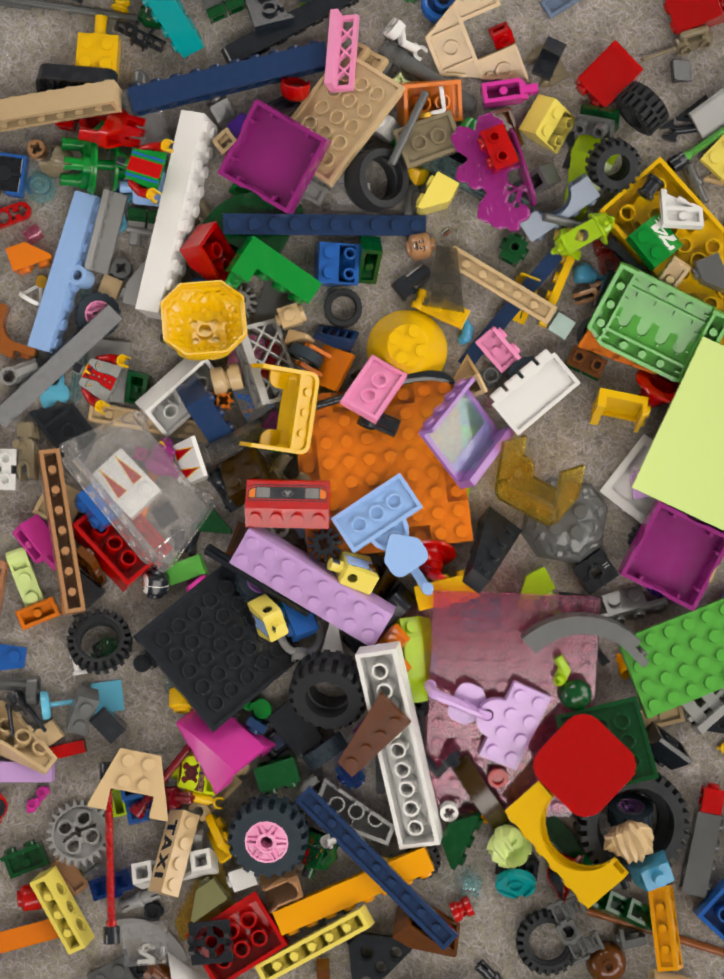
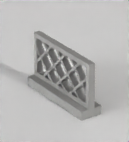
(246, 356)

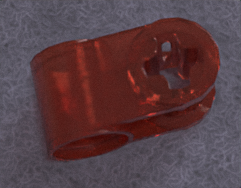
(604, 254)

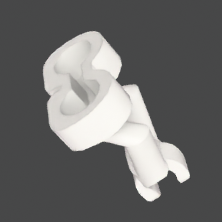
(396, 29)

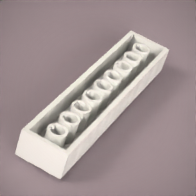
(177, 210)
(404, 758)

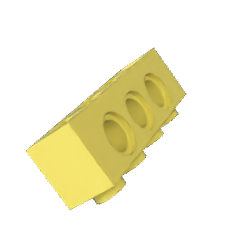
(62, 910)

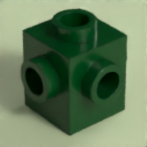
(513, 256)

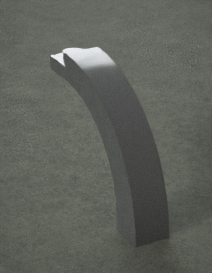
(579, 623)

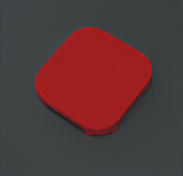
(584, 765)

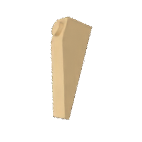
(25, 745)

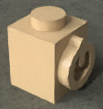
(290, 316)

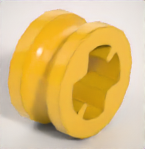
(121, 5)

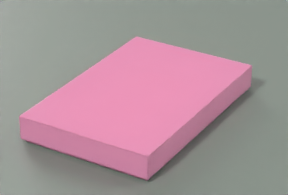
(373, 389)

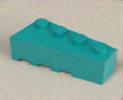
(176, 25)

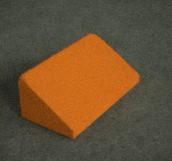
(38, 613)

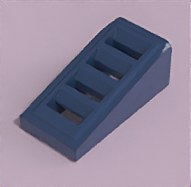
(336, 337)

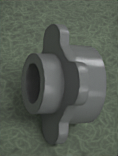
(496, 376)

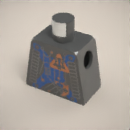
(246, 405)

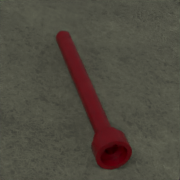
(139, 808)

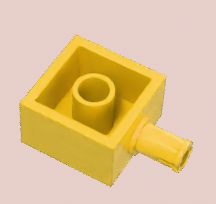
(99, 48)

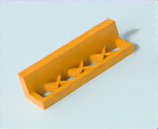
(665, 929)

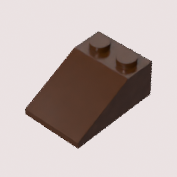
(414, 937)

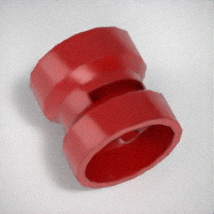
(461, 909)

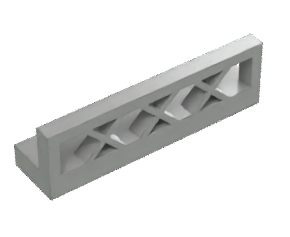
(106, 231)

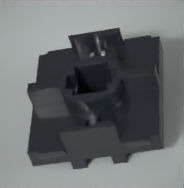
(596, 559)

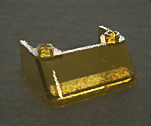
(529, 494)

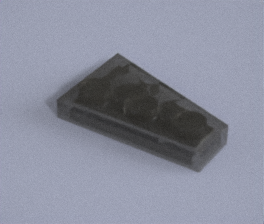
(444, 283)

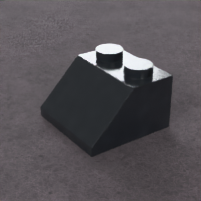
(666, 749)

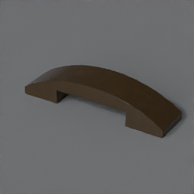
(480, 793)

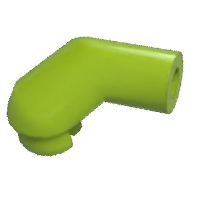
(562, 672)

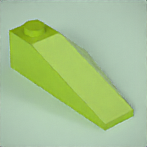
(417, 653)

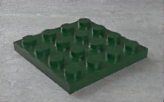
(626, 723)

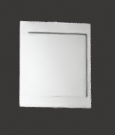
(618, 485)

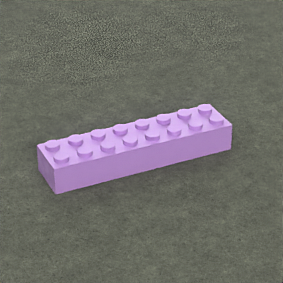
(311, 585)

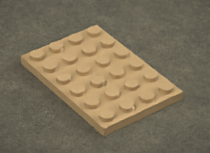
(347, 116)

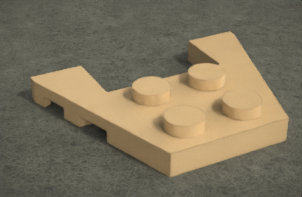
(134, 773)

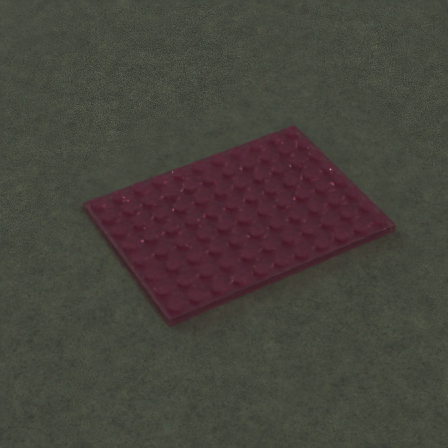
(481, 643)

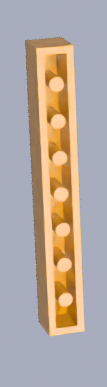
(348, 892)

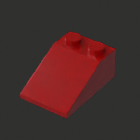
(208, 251)

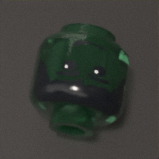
(104, 647)

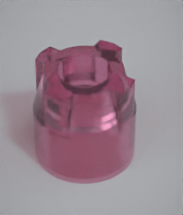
(33, 234)

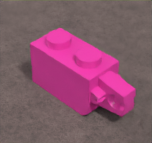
(506, 92)
(35, 539)

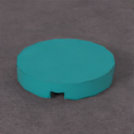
(515, 883)

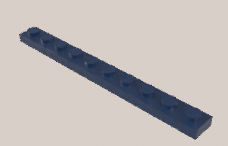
(323, 224)
(377, 868)

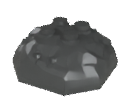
(577, 532)

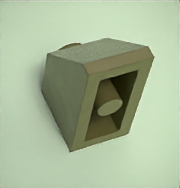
(208, 896)

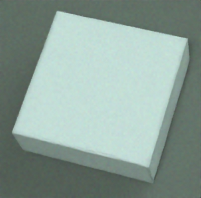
(561, 326)

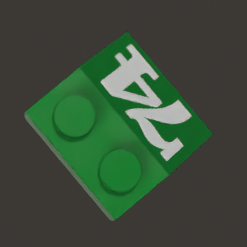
(653, 242)

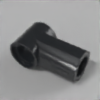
(411, 282)
(385, 424)

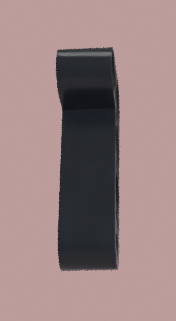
(60, 76)
(401, 598)

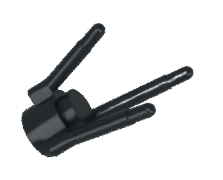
(17, 703)

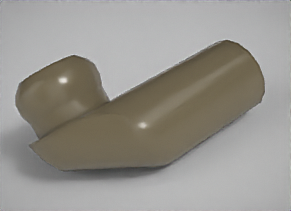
(204, 212)

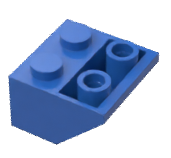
(336, 264)

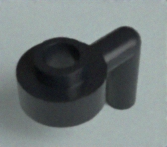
(451, 761)

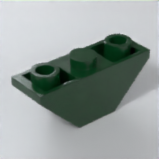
(460, 836)

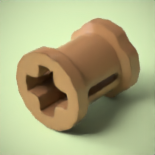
(35, 144)

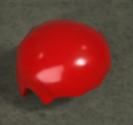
(294, 89)

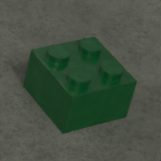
(277, 773)

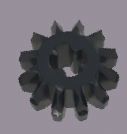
(330, 540)

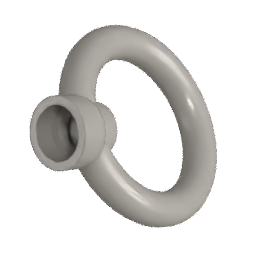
(300, 652)

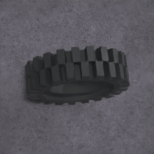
(103, 663)
(532, 961)

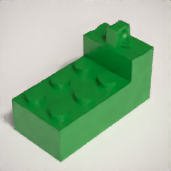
(267, 264)

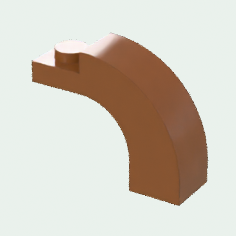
(7, 345)

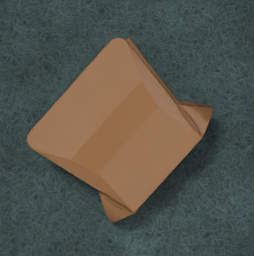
(281, 889)

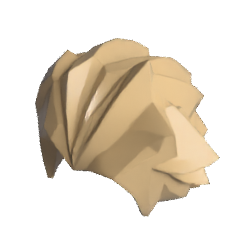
(630, 841)

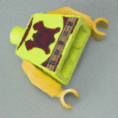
(192, 779)

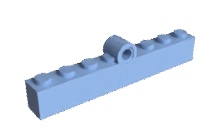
(66, 274)

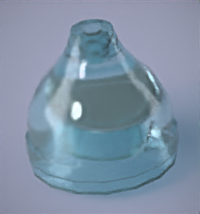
(41, 188)

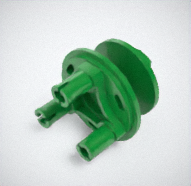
(88, 165)

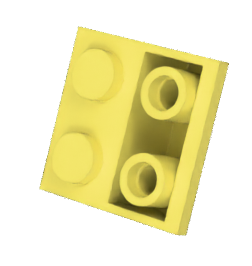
(547, 123)
(438, 194)

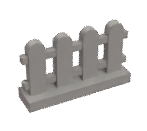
(702, 720)

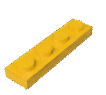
(559, 280)

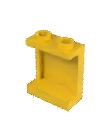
(620, 406)

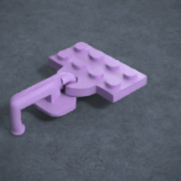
(509, 724)

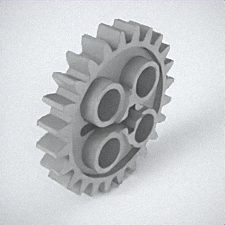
(73, 816)

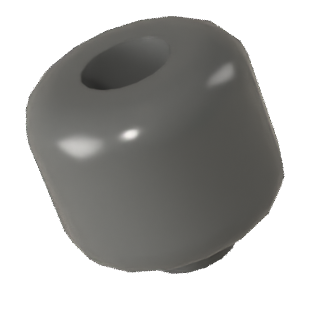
(138, 76)

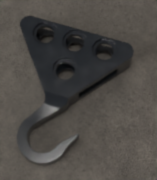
(381, 947)

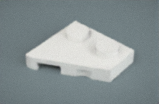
(679, 213)

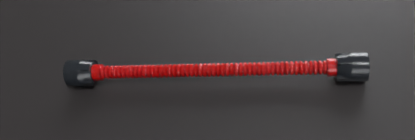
(111, 931)

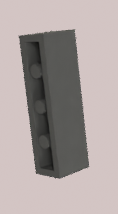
(700, 853)

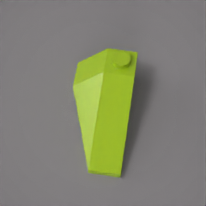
(577, 164)

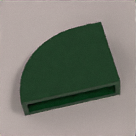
(250, 204)

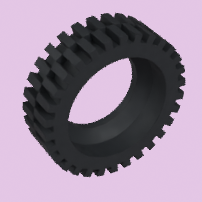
(667, 833)

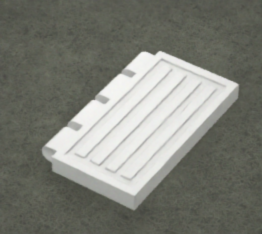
(535, 393)

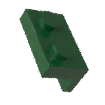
(26, 858)

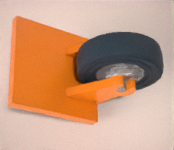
(328, 363)

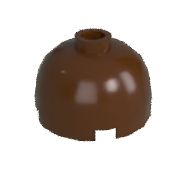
(607, 963)

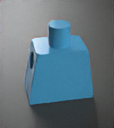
(653, 872)

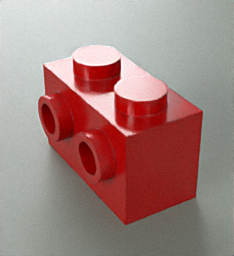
(497, 149)

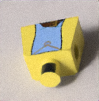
(354, 571)
(270, 624)

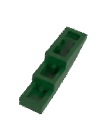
(625, 909)

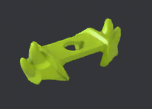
(598, 226)

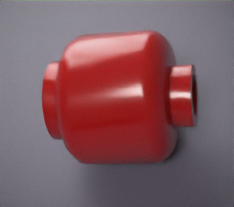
(27, 899)

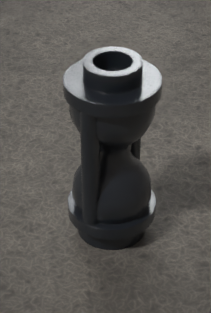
(217, 482)

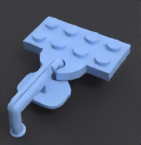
(381, 516)

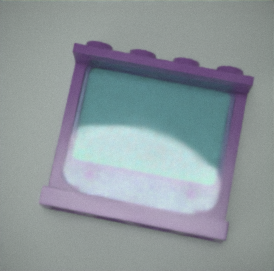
(463, 435)

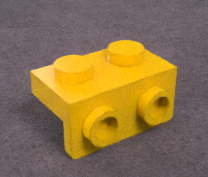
(218, 837)

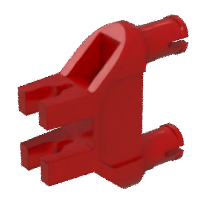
(115, 131)

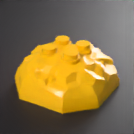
(203, 319)

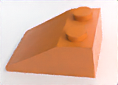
(412, 91)

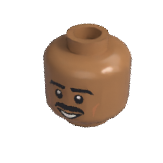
(420, 246)

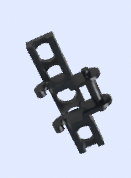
(144, 43)

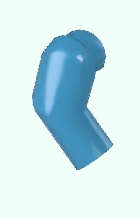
(466, 333)

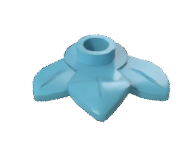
(55, 392)

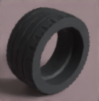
(357, 187)

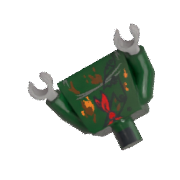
(320, 852)

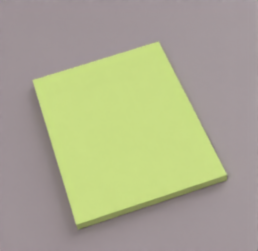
(688, 449)

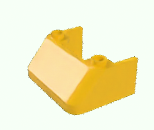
(295, 410)

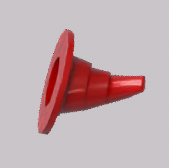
(656, 387)
(438, 555)

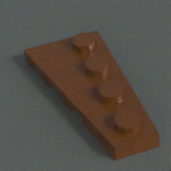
(375, 732)

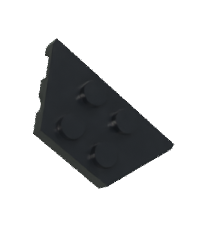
(61, 423)

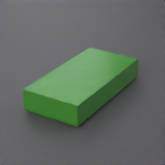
(187, 569)

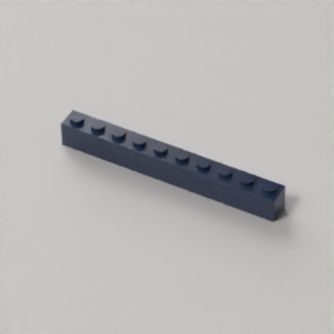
(226, 79)

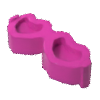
(41, 794)

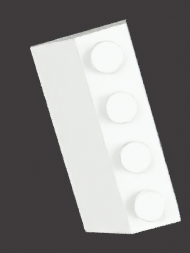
(162, 400)

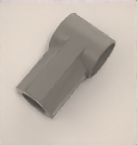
(21, 372)

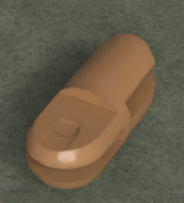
(592, 290)

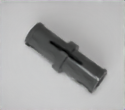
(695, 183)

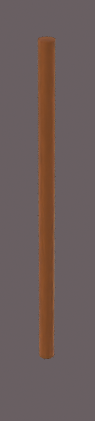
(683, 940)

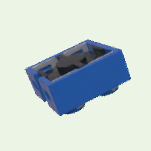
(13, 174)

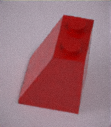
(694, 13)
(608, 76)

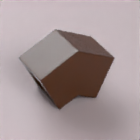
(323, 968)

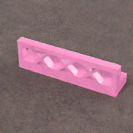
(334, 50)

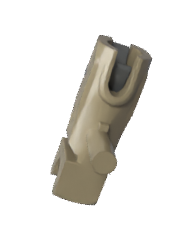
(27, 451)

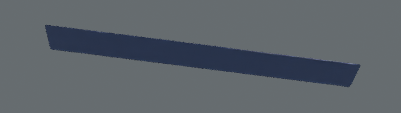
(509, 311)

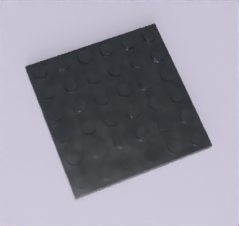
(213, 649)

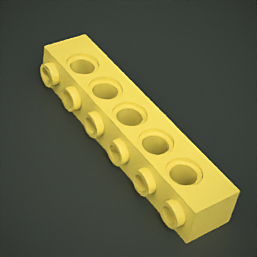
(315, 943)

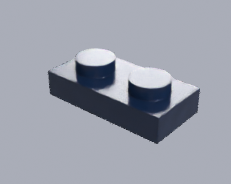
(257, 725)

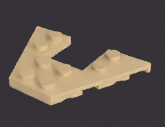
(454, 51)

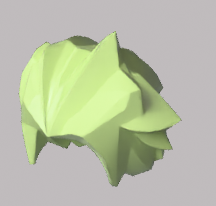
(509, 847)

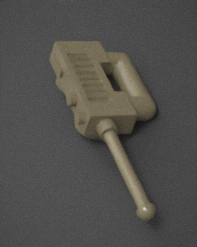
(688, 40)

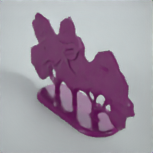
(494, 206)

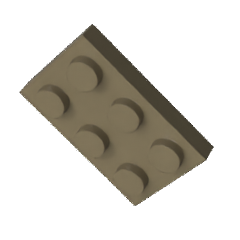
(428, 140)

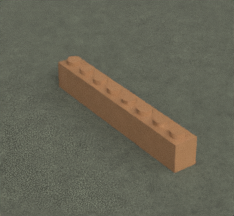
(61, 531)

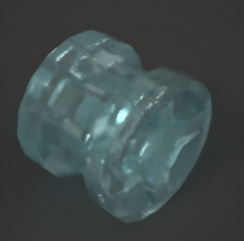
(471, 886)

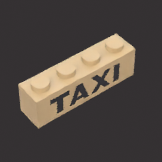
(173, 853)

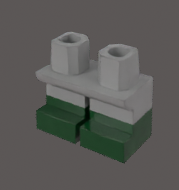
(138, 225)

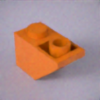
(25, 256)

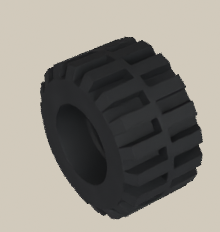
(642, 108)
(626, 173)

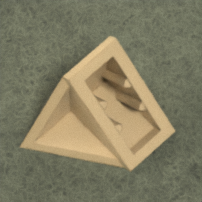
(467, 370)

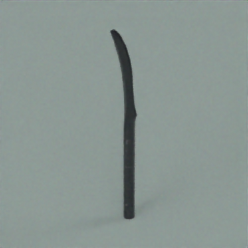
(431, 375)

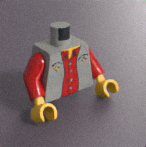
(100, 378)

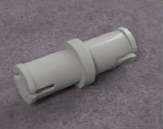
(139, 899)

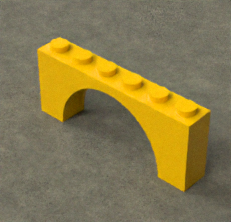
(586, 881)

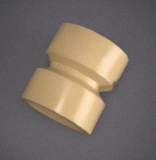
(226, 378)

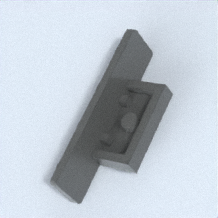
(631, 604)

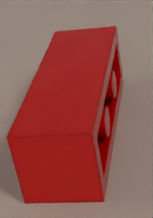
(69, 748)

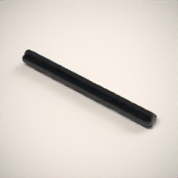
(224, 559)

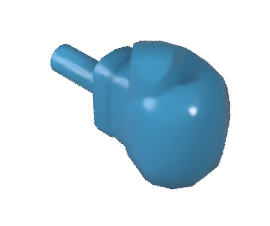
(585, 274)

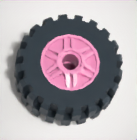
(268, 835)

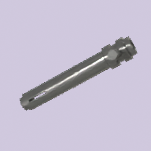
(402, 59)

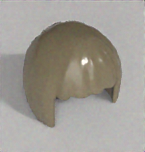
(55, 165)

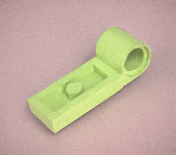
(24, 576)

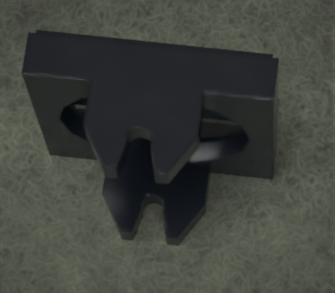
(196, 957)

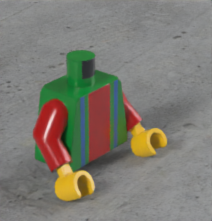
(146, 168)

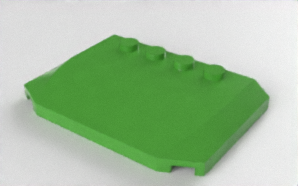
(653, 322)

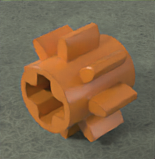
(227, 400)

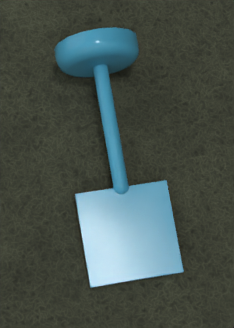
(109, 696)

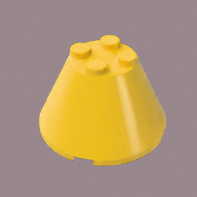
(408, 342)

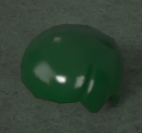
(574, 694)

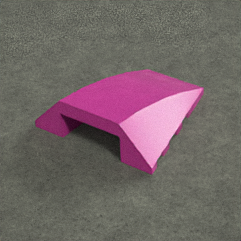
(224, 750)

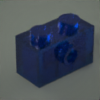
(346, 779)
(122, 883)

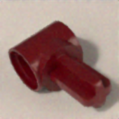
(176, 797)

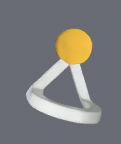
(439, 111)
(40, 283)

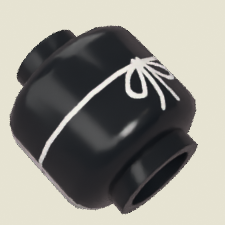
(155, 583)

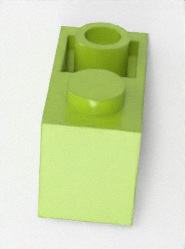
(537, 583)

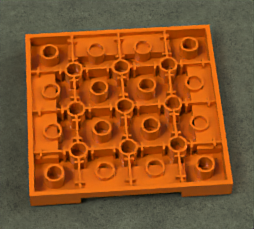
(364, 459)

